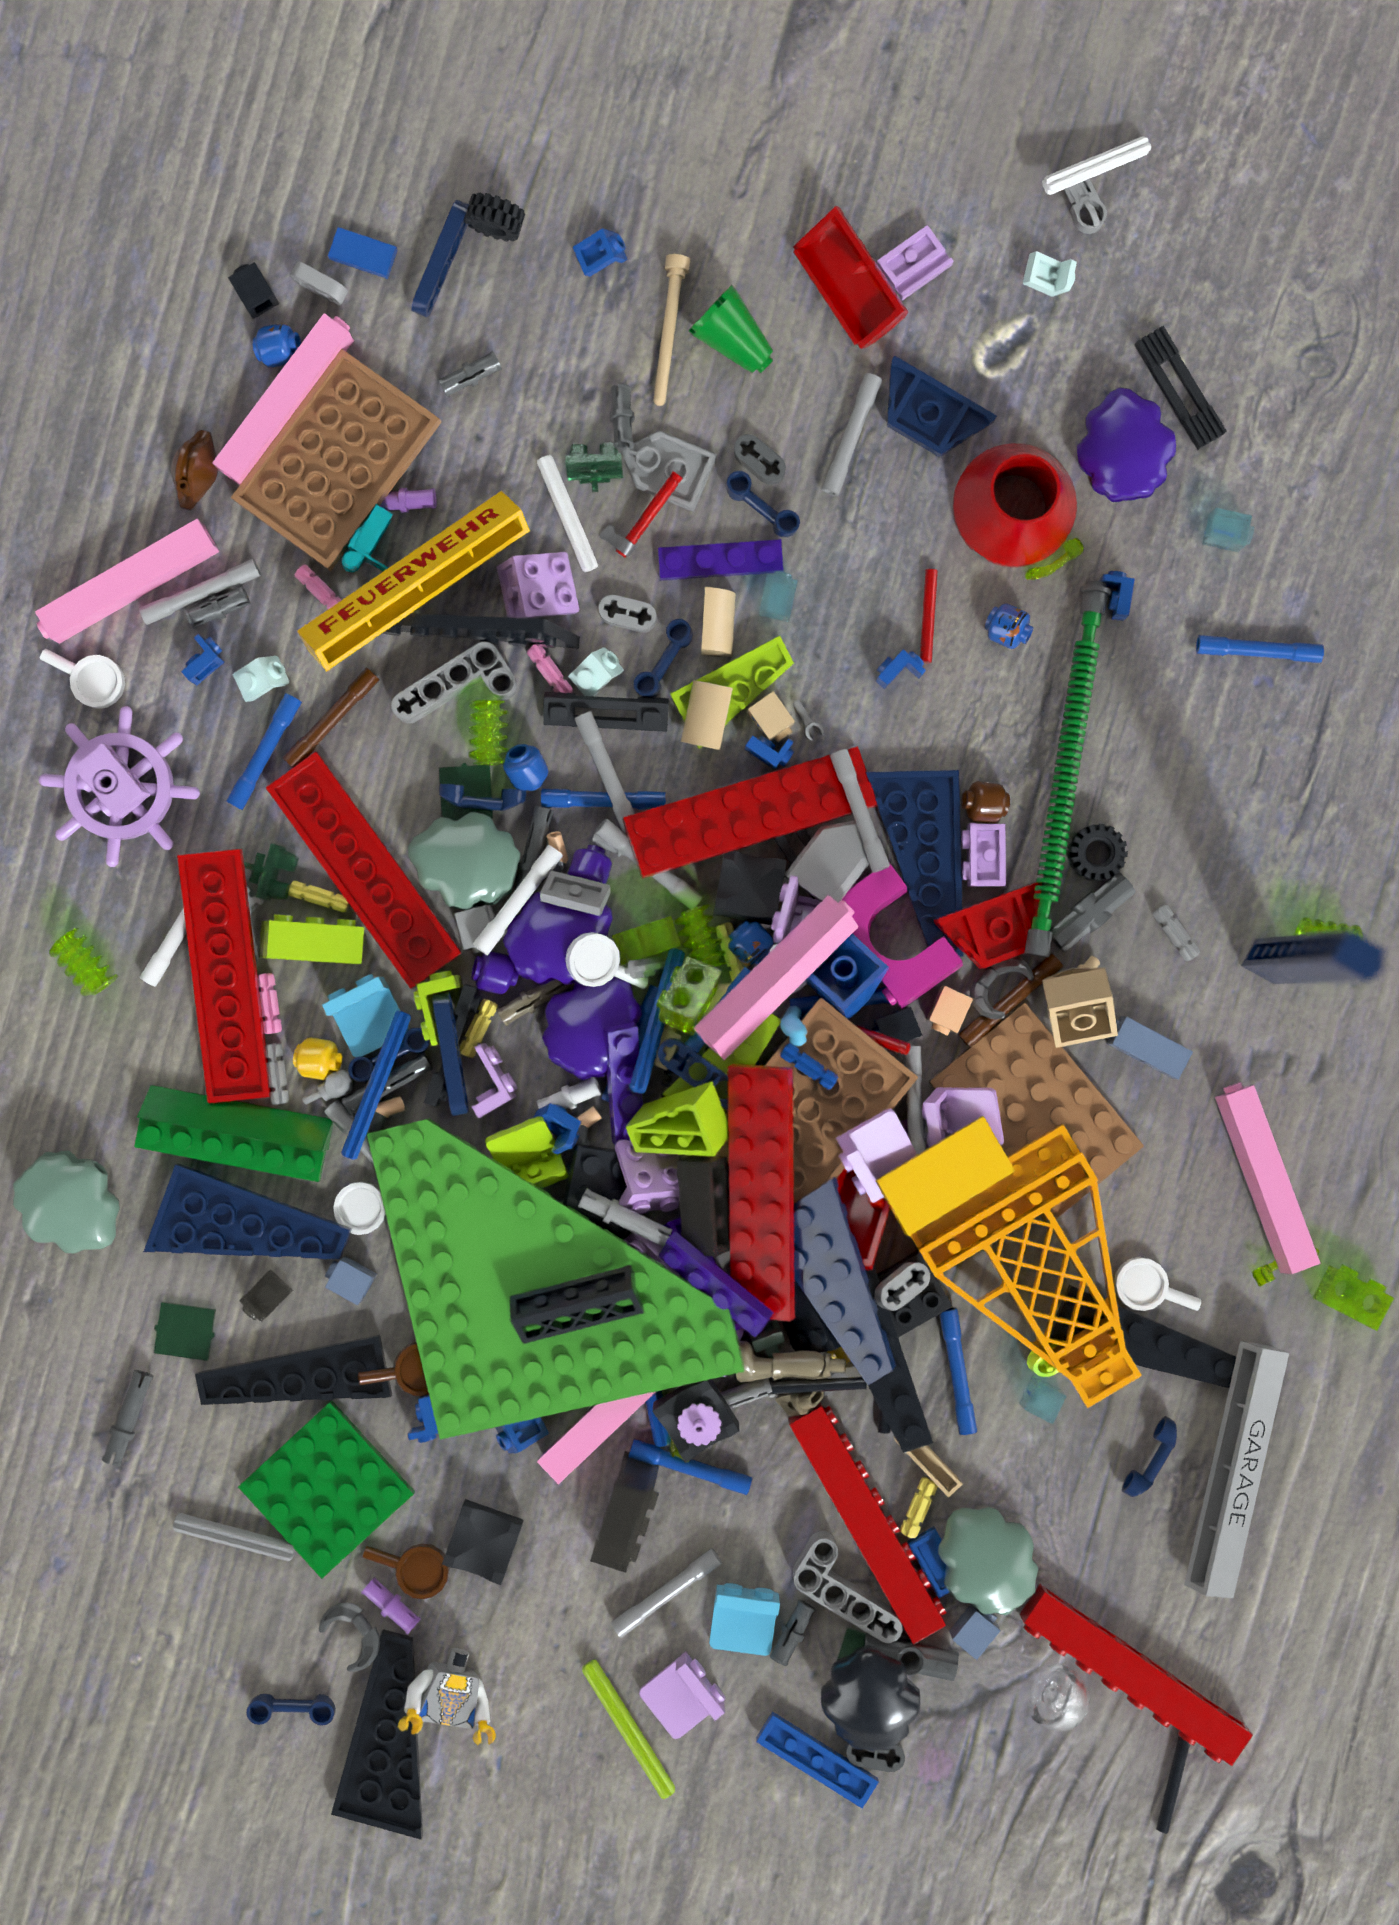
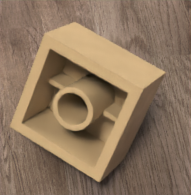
(1080, 1004)

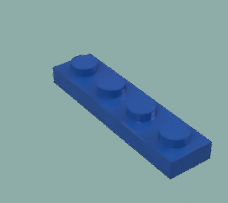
(817, 1760)

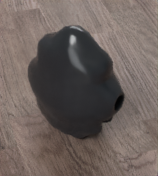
(870, 1699)

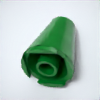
(734, 332)

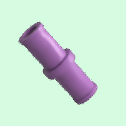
(413, 499)
(391, 1605)

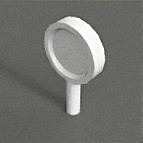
(93, 680)
(595, 961)
(360, 1207)
(1145, 1285)

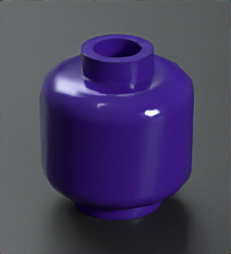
(590, 864)
(494, 972)

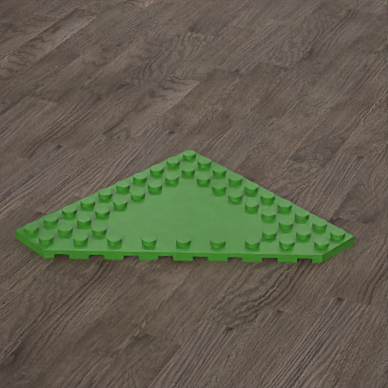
(481, 1233)

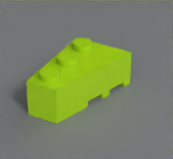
(311, 940)
(681, 1124)

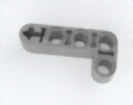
(450, 688)
(850, 1593)

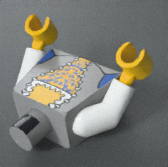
(449, 1696)

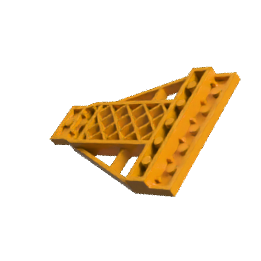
(1043, 1177)

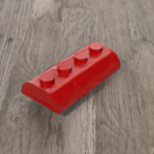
(849, 279)
(864, 1218)

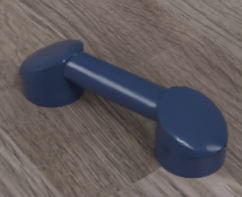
(738, 488)
(680, 636)
(455, 795)
(362, 1067)
(1136, 1482)
(320, 1710)

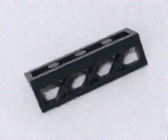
(572, 1300)

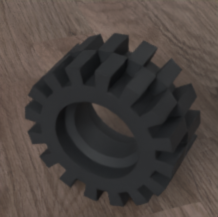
(494, 217)
(1116, 852)

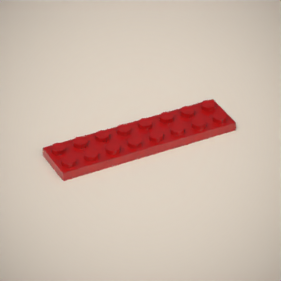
(742, 814)
(363, 870)
(224, 975)
(762, 1184)

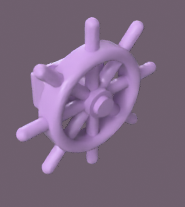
(117, 787)

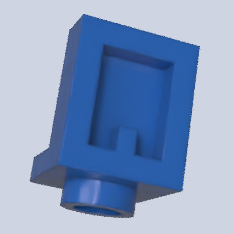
(600, 251)
(1121, 598)
(203, 664)
(764, 751)
(424, 1414)
(520, 1435)

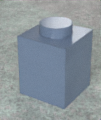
(349, 1279)
(974, 1631)

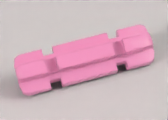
(316, 586)
(549, 669)
(269, 1003)

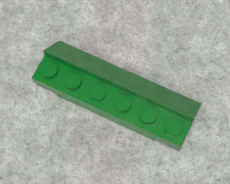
(233, 1133)

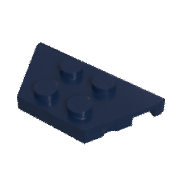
(931, 411)

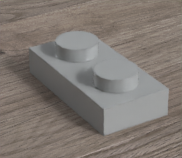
(575, 893)

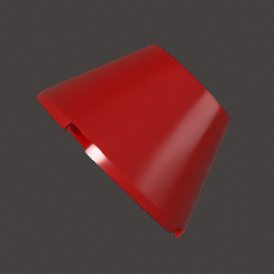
(992, 531)

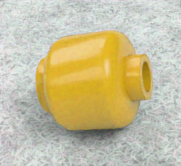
(317, 1058)

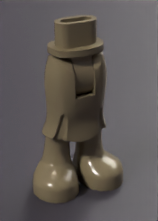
(788, 1365)

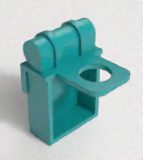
(365, 541)

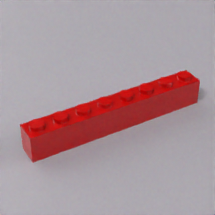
(867, 1522)
(1136, 1675)

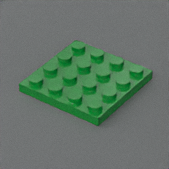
(326, 1489)

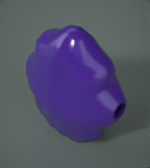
(1126, 447)
(541, 936)
(578, 1024)

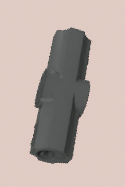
(1092, 911)
(930, 1660)

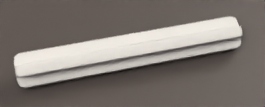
(1096, 165)
(567, 513)

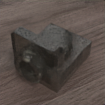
(265, 1296)

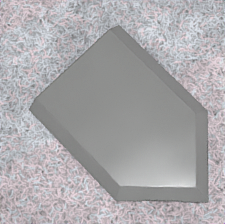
(658, 455)
(830, 861)

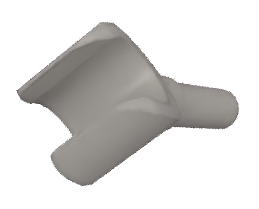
(807, 721)

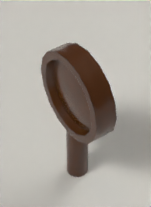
(406, 1371)
(417, 1570)

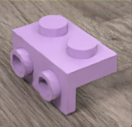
(985, 855)

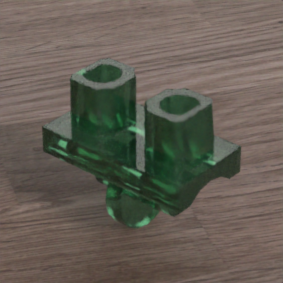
(593, 467)
(276, 859)

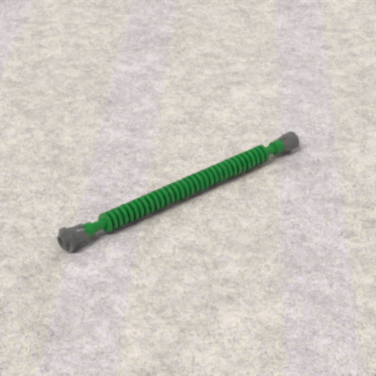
(1083, 668)

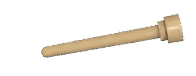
(676, 267)

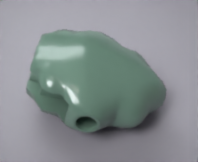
(465, 860)
(67, 1202)
(988, 1560)

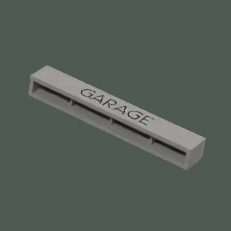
(1236, 1469)

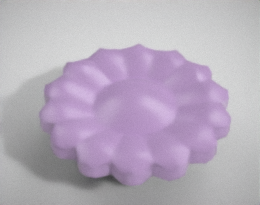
(699, 1424)

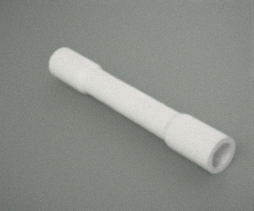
(539, 871)
(161, 959)

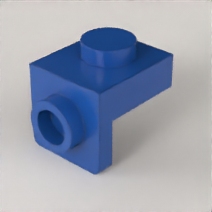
(891, 668)
(561, 1125)

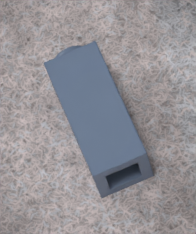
(1150, 1047)

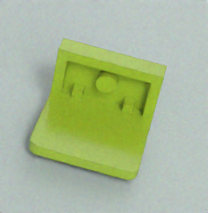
(423, 999)
(529, 1152)

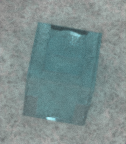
(1228, 530)
(778, 596)
(1042, 1399)

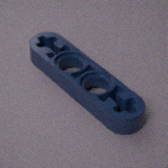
(440, 260)
(450, 1053)
(714, 1073)

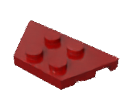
(994, 927)

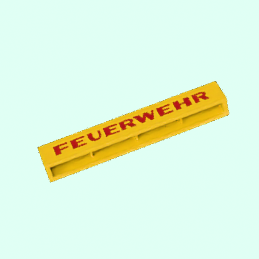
(413, 580)

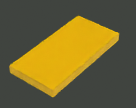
(944, 1176)

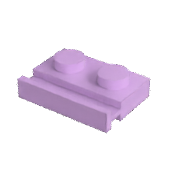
(914, 262)

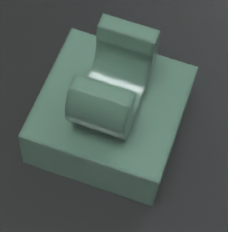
(768, 1338)

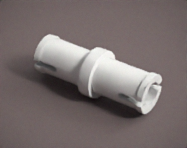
(571, 1096)

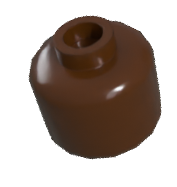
(986, 802)

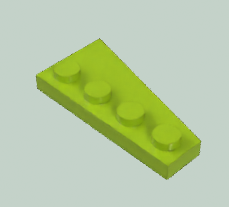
(746, 675)
(746, 1054)

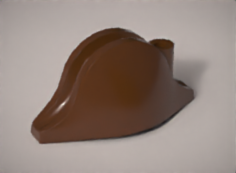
(193, 469)

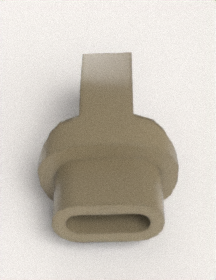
(799, 1403)

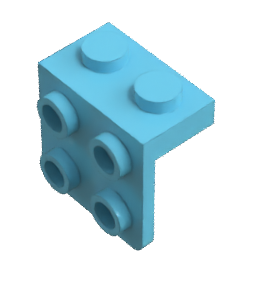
(363, 1014)
(744, 1619)

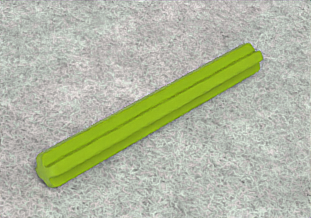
(628, 1729)

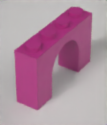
(905, 978)

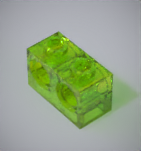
(646, 940)
(692, 996)
(1351, 1301)

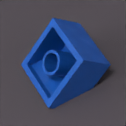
(848, 976)

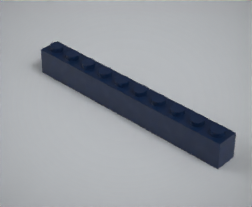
(1316, 958)

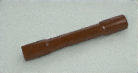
(356, 691)
(982, 1025)

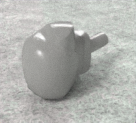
(336, 1085)

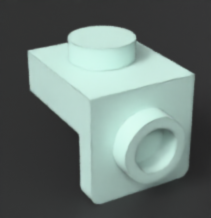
(1049, 274)
(596, 671)
(260, 677)

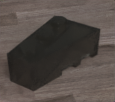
(705, 1203)
(625, 1514)

